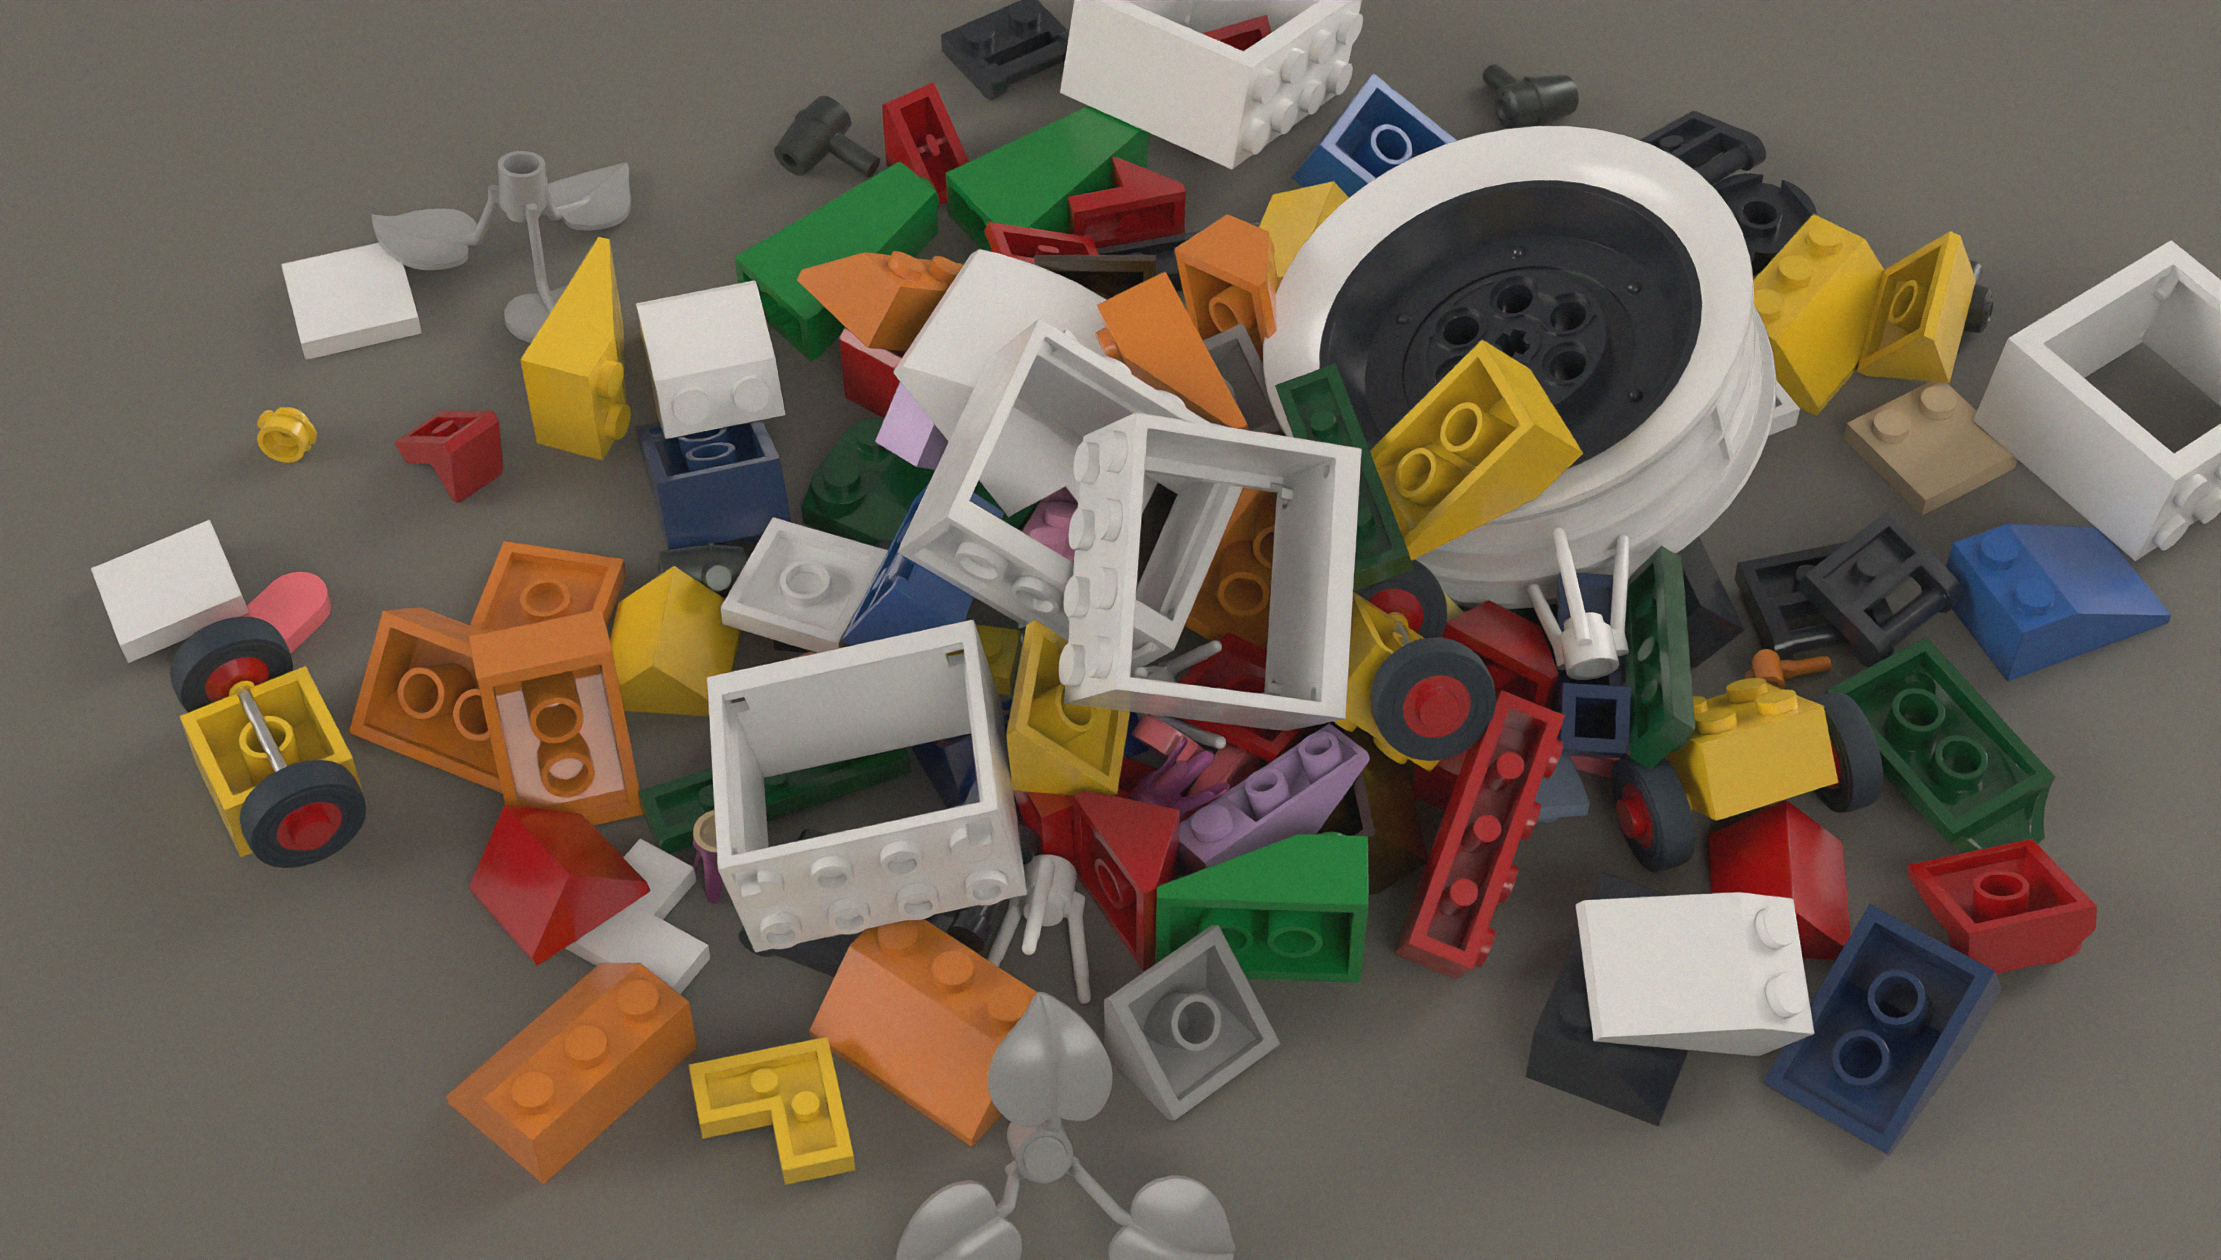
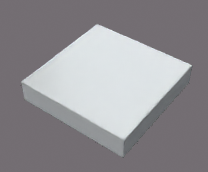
(350, 300)
(801, 586)
(168, 590)

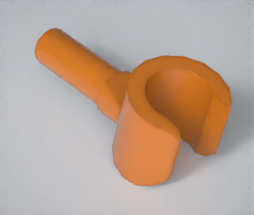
(1767, 665)

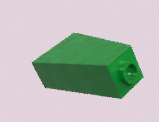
(1035, 175)
(876, 217)

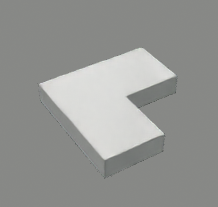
(639, 930)

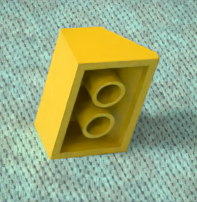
(1818, 309)

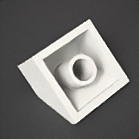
(710, 359)

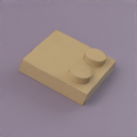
(1928, 446)

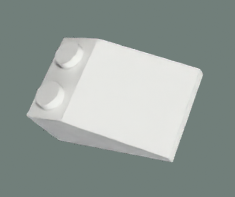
(1695, 972)

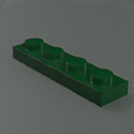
(1322, 412)
(1658, 659)
(677, 804)

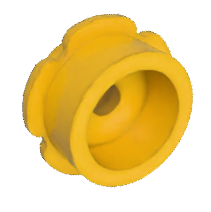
(285, 434)

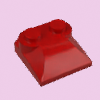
(2006, 905)

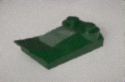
(867, 489)
(1951, 750)

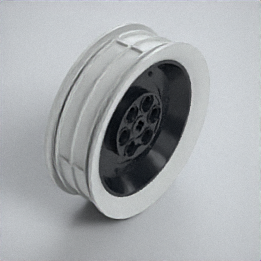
(1593, 272)

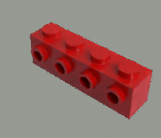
(1479, 837)

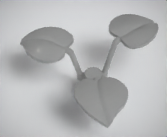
(442, 235)
(1042, 1073)

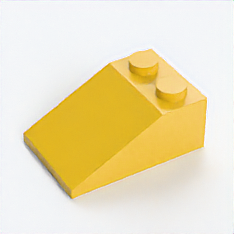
(578, 363)
(1472, 450)

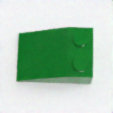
(1283, 908)

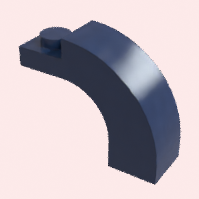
(1596, 708)

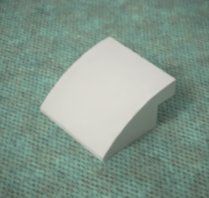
(975, 318)

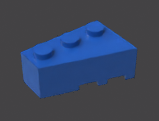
(908, 596)

